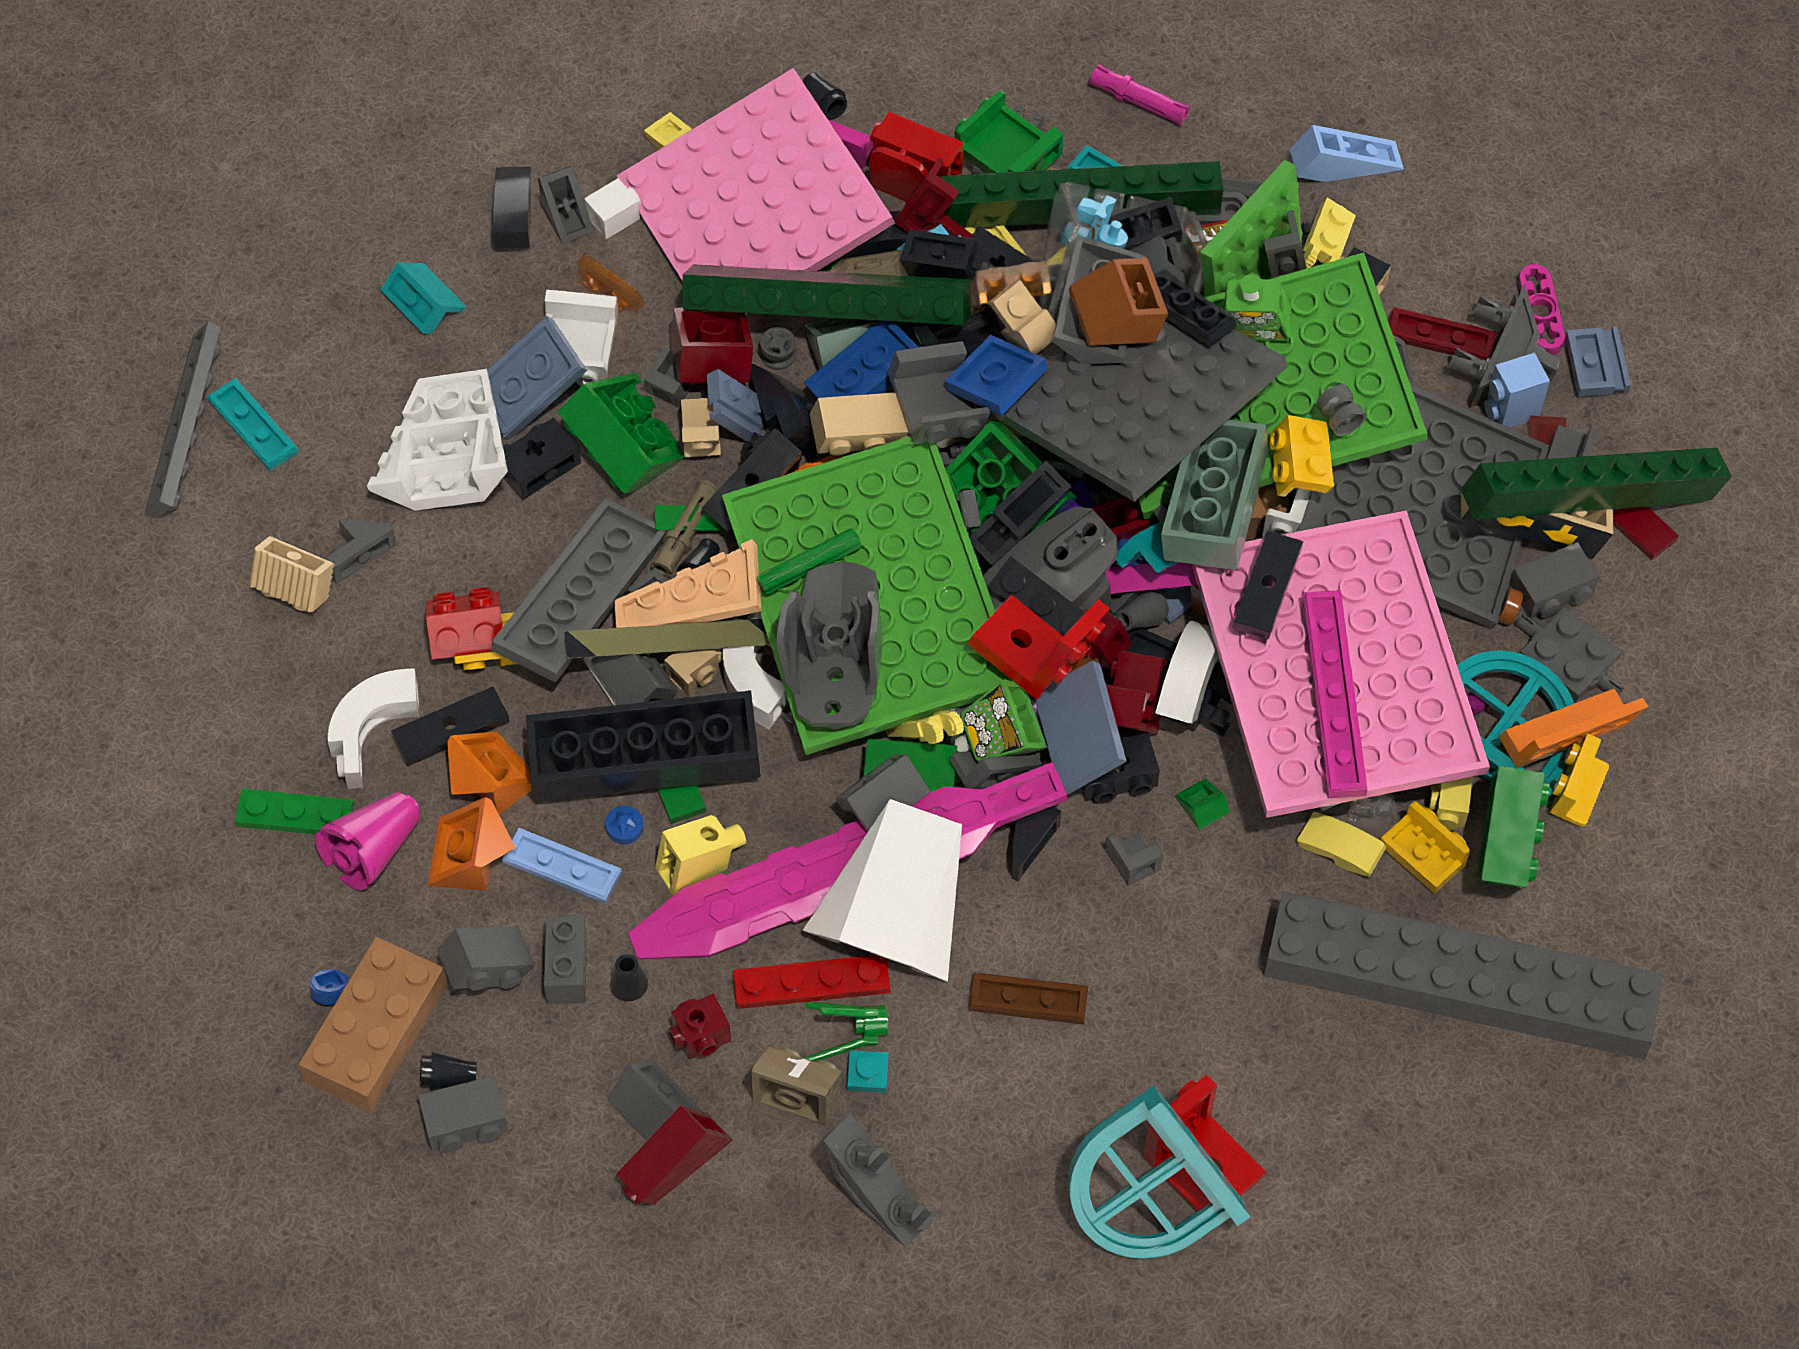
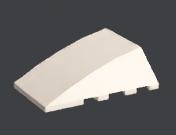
(445, 446)
(897, 891)

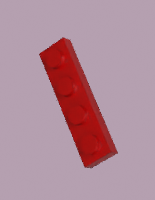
(811, 981)

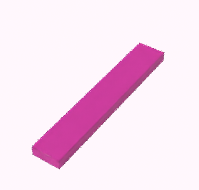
(1334, 694)

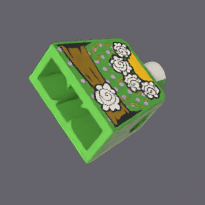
(1258, 308)
(1001, 724)

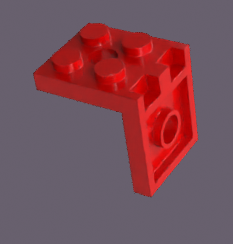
(1046, 650)
(1195, 1110)

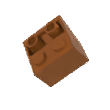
(1119, 303)

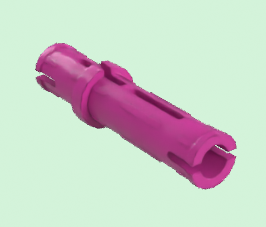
(1131, 91)

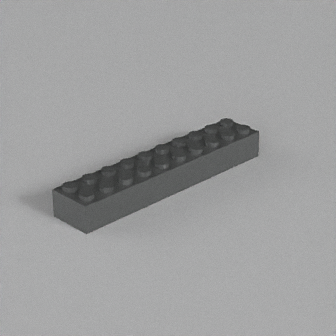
(1464, 975)

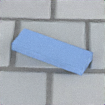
(562, 865)

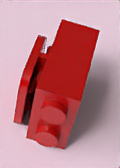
(906, 152)

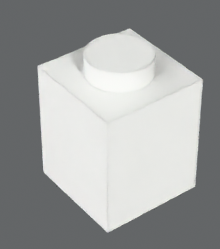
(613, 208)

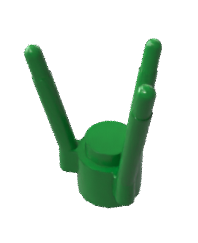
(868, 1020)

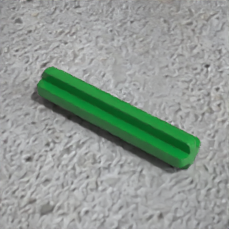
(808, 560)

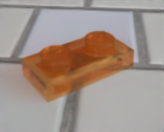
(597, 276)
(994, 280)

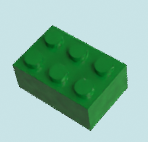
(1512, 827)

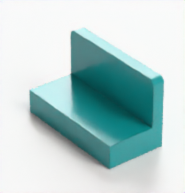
(420, 295)
(1147, 545)

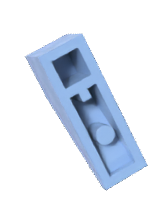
(1337, 154)

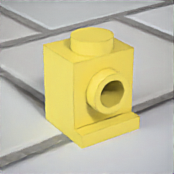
(1451, 802)

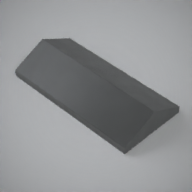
(1068, 333)

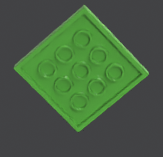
(1240, 243)

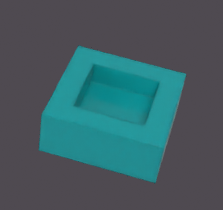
(867, 1071)

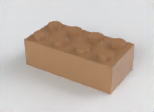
(373, 1025)

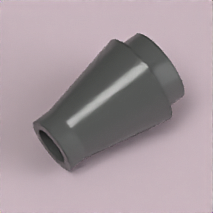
(1144, 611)

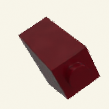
(672, 1155)

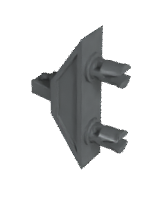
(1517, 340)
(873, 1182)

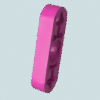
(1548, 299)

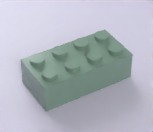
(1216, 497)

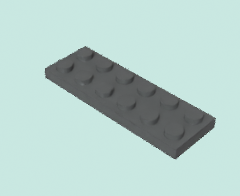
(579, 588)

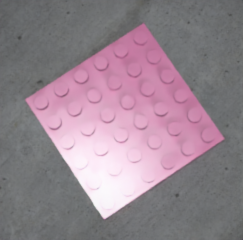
(758, 187)

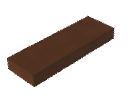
(1028, 998)

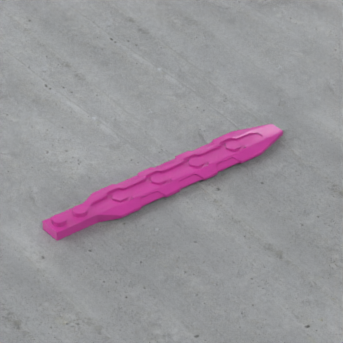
(795, 880)

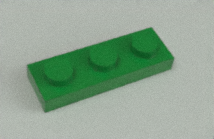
(288, 811)

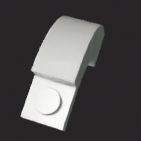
(745, 674)
(1188, 674)
(363, 708)

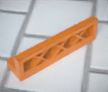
(1569, 725)

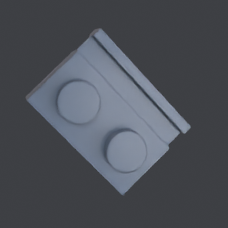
(1597, 361)
(734, 405)

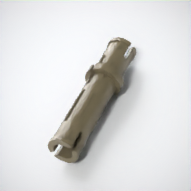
(667, 559)

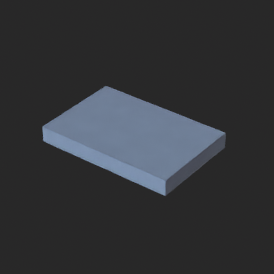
(532, 376)
(1080, 727)

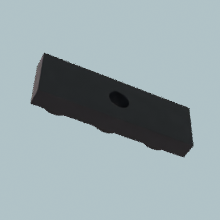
(1194, 311)
(767, 462)
(1272, 569)
(429, 733)

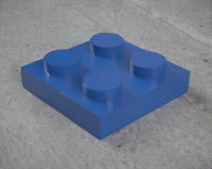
(996, 375)

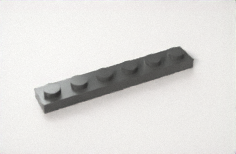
(185, 412)

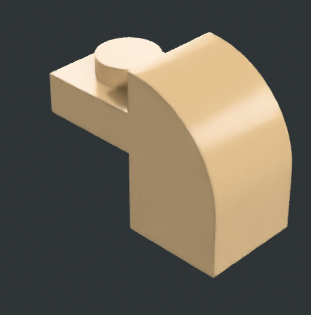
(1024, 319)
(699, 432)

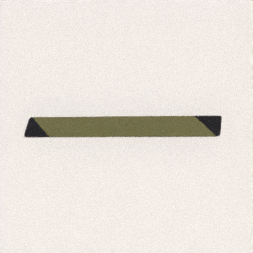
(665, 638)

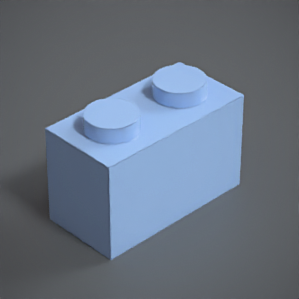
(1517, 391)

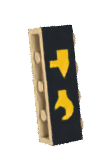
(1556, 530)

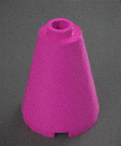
(367, 838)

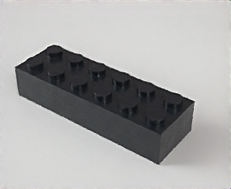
(642, 746)

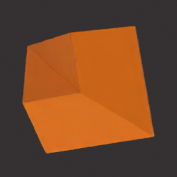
(487, 767)
(467, 845)

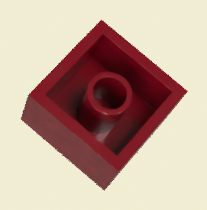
(710, 342)

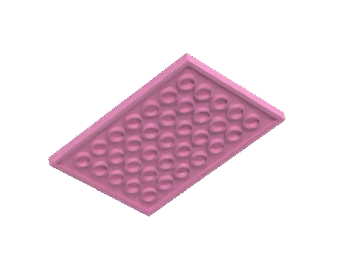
(1402, 666)

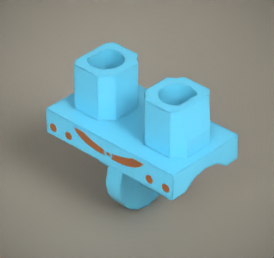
(1098, 217)

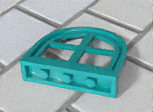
(1538, 678)
(1187, 1155)

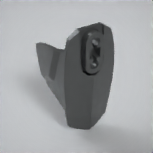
(1078, 576)
(829, 635)

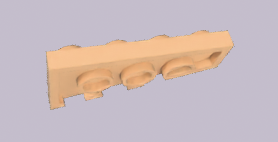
(705, 594)

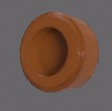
(1510, 606)

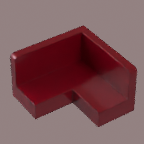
(928, 203)

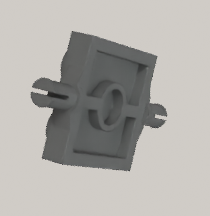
(1572, 652)

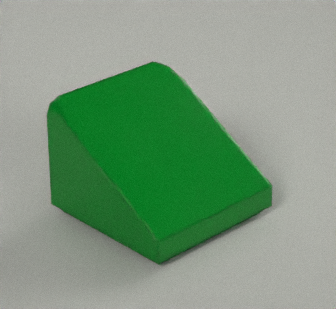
(1203, 803)

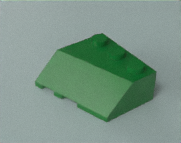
(621, 432)
(994, 468)

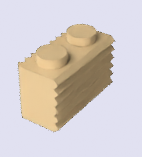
(290, 574)

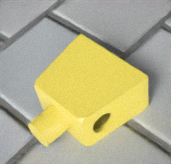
(697, 851)

